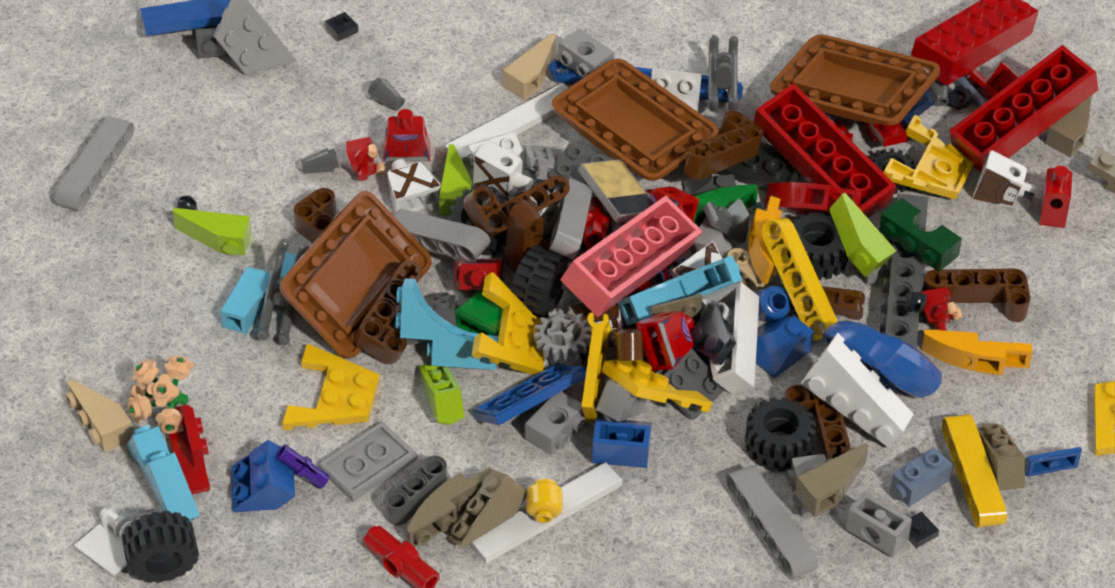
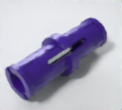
(302, 466)

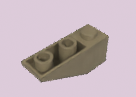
(1070, 131)
(1004, 456)
(828, 483)
(492, 505)

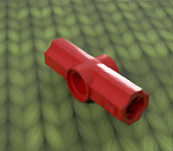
(596, 223)
(400, 558)

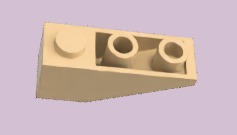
(529, 71)
(103, 416)

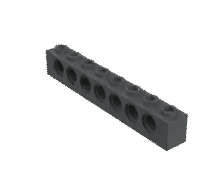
(904, 277)

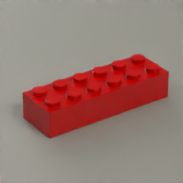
(975, 36)
(1025, 107)
(821, 149)

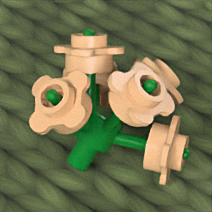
(163, 390)

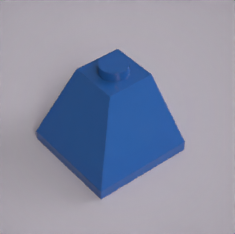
(782, 344)

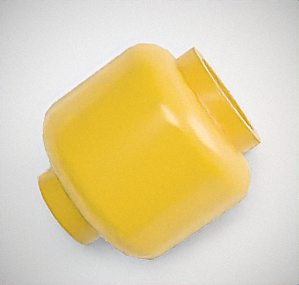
(544, 500)

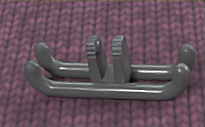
(723, 73)
(274, 295)

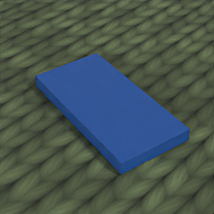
(182, 16)
(528, 393)

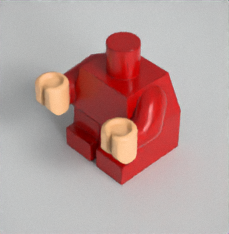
(361, 157)
(939, 309)

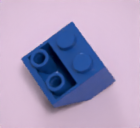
(621, 442)
(261, 480)

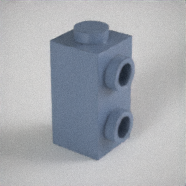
(921, 477)

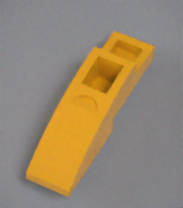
(757, 248)
(966, 352)

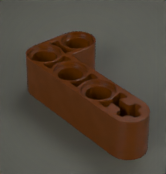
(736, 143)
(315, 213)
(500, 213)
(523, 233)
(985, 286)
(379, 325)
(627, 344)
(829, 422)

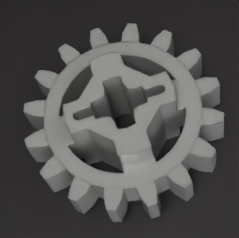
(562, 335)

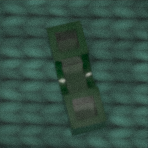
(933, 247)

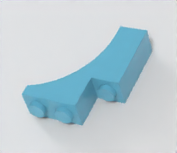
(699, 281)
(248, 297)
(446, 342)
(162, 471)

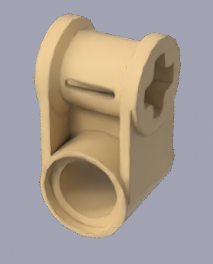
(747, 271)

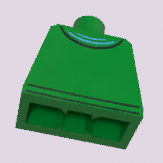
(479, 315)

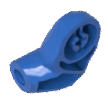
(891, 358)

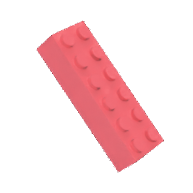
(631, 256)

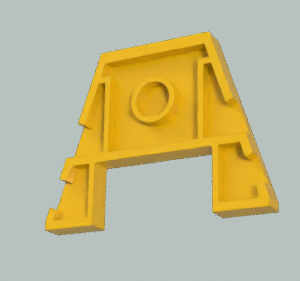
(940, 169)
(516, 332)
(644, 383)
(345, 395)
(1104, 418)

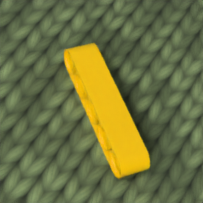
(789, 270)
(974, 471)

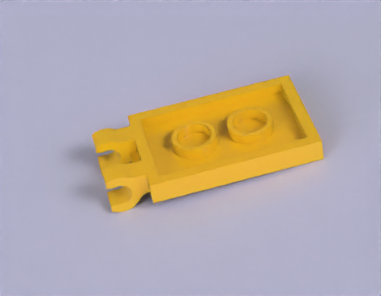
(596, 359)

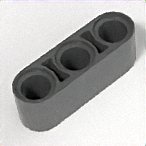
(410, 492)

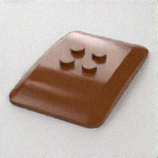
(857, 79)
(633, 119)
(349, 269)

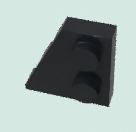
(713, 335)

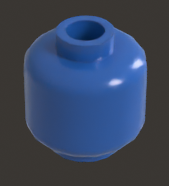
(773, 303)

